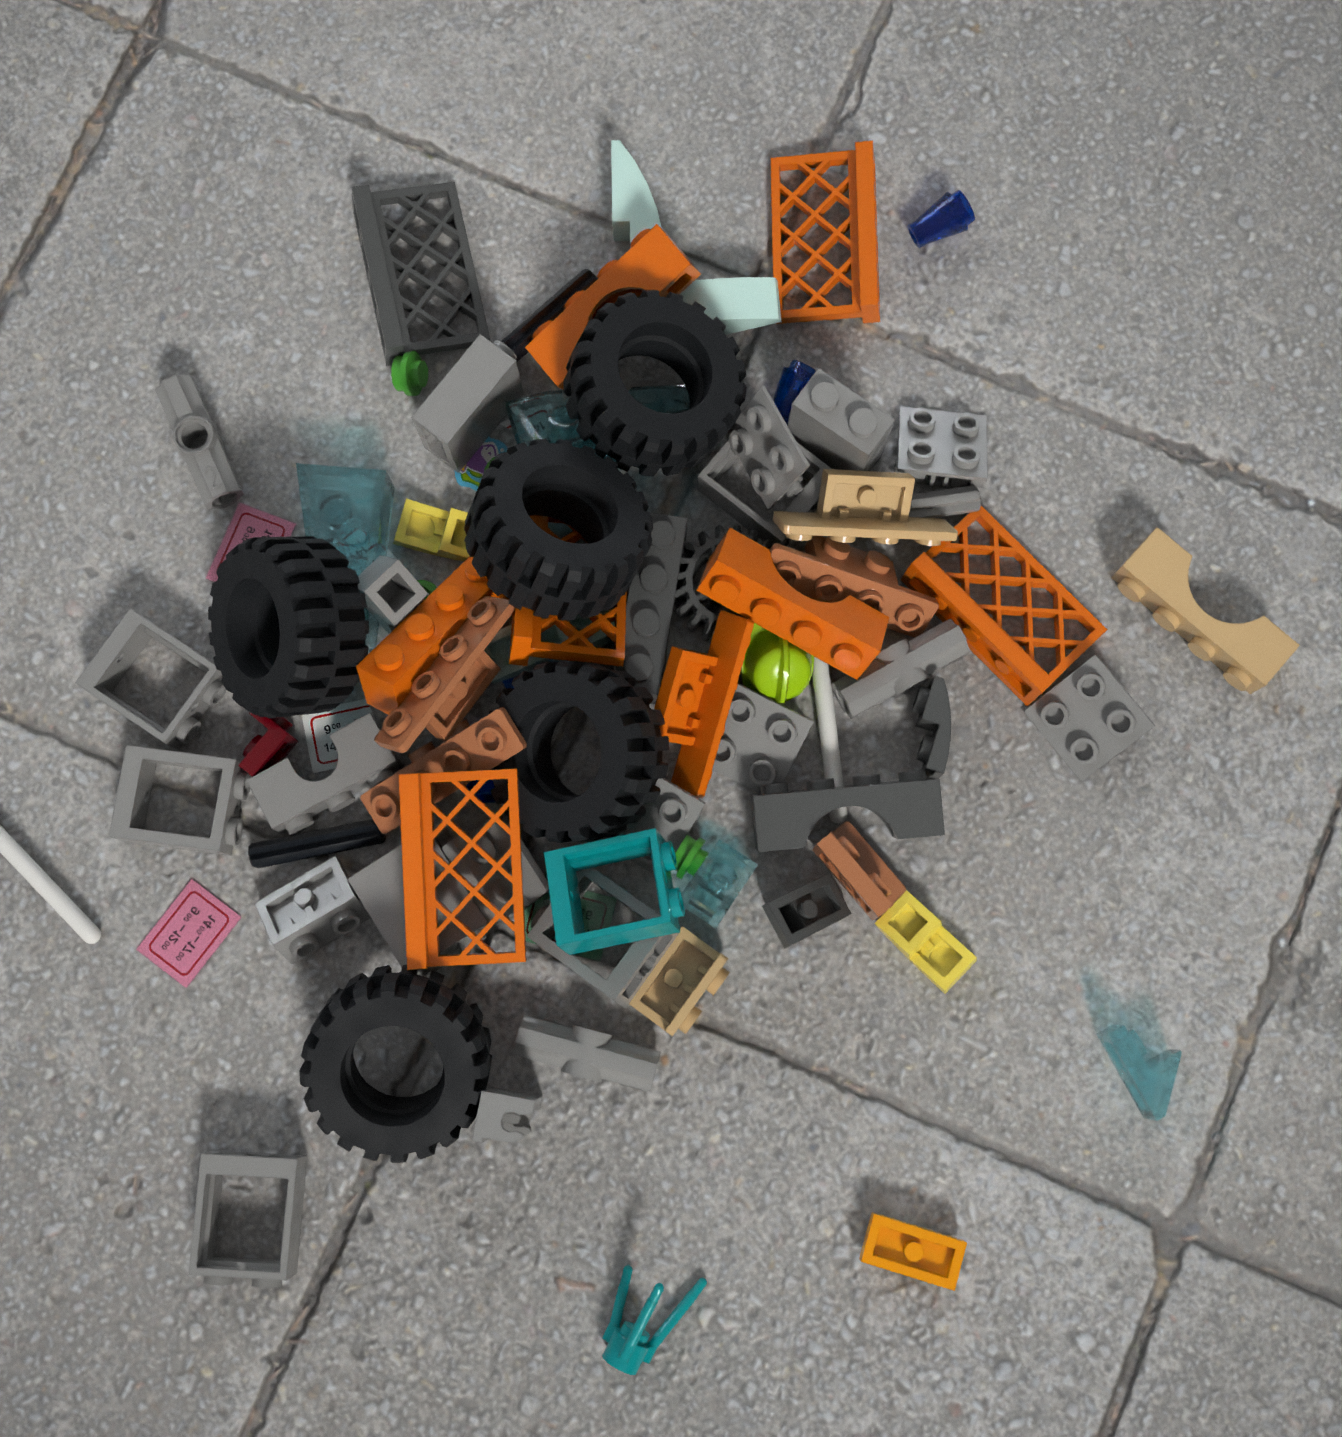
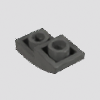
(935, 716)

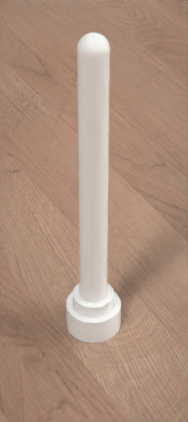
(828, 731)
(48, 889)

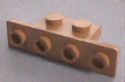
(836, 570)
(451, 683)
(467, 749)

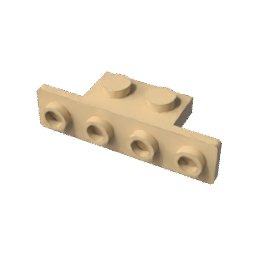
(865, 507)

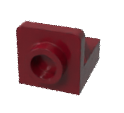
(270, 748)

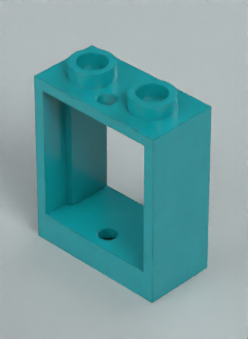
(565, 895)

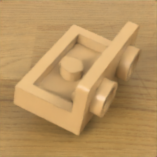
(679, 982)

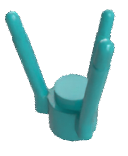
(629, 1344)

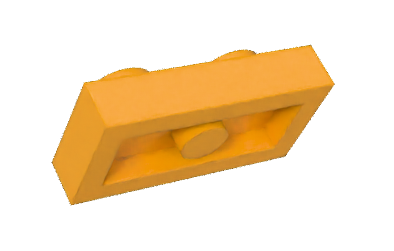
(913, 1251)

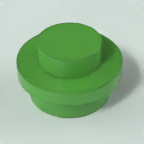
(409, 373)
(690, 856)

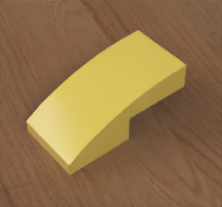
(432, 530)
(925, 942)

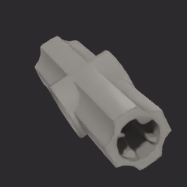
(209, 462)
(902, 668)
(586, 1053)

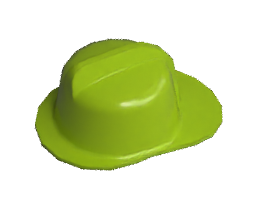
(775, 666)

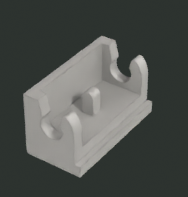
(495, 1116)

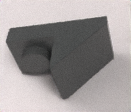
(806, 910)

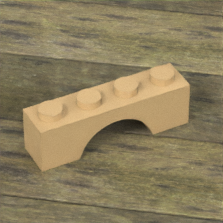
(1243, 651)

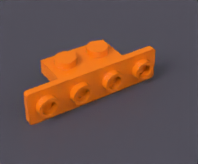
(698, 697)

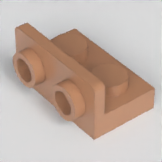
(859, 870)

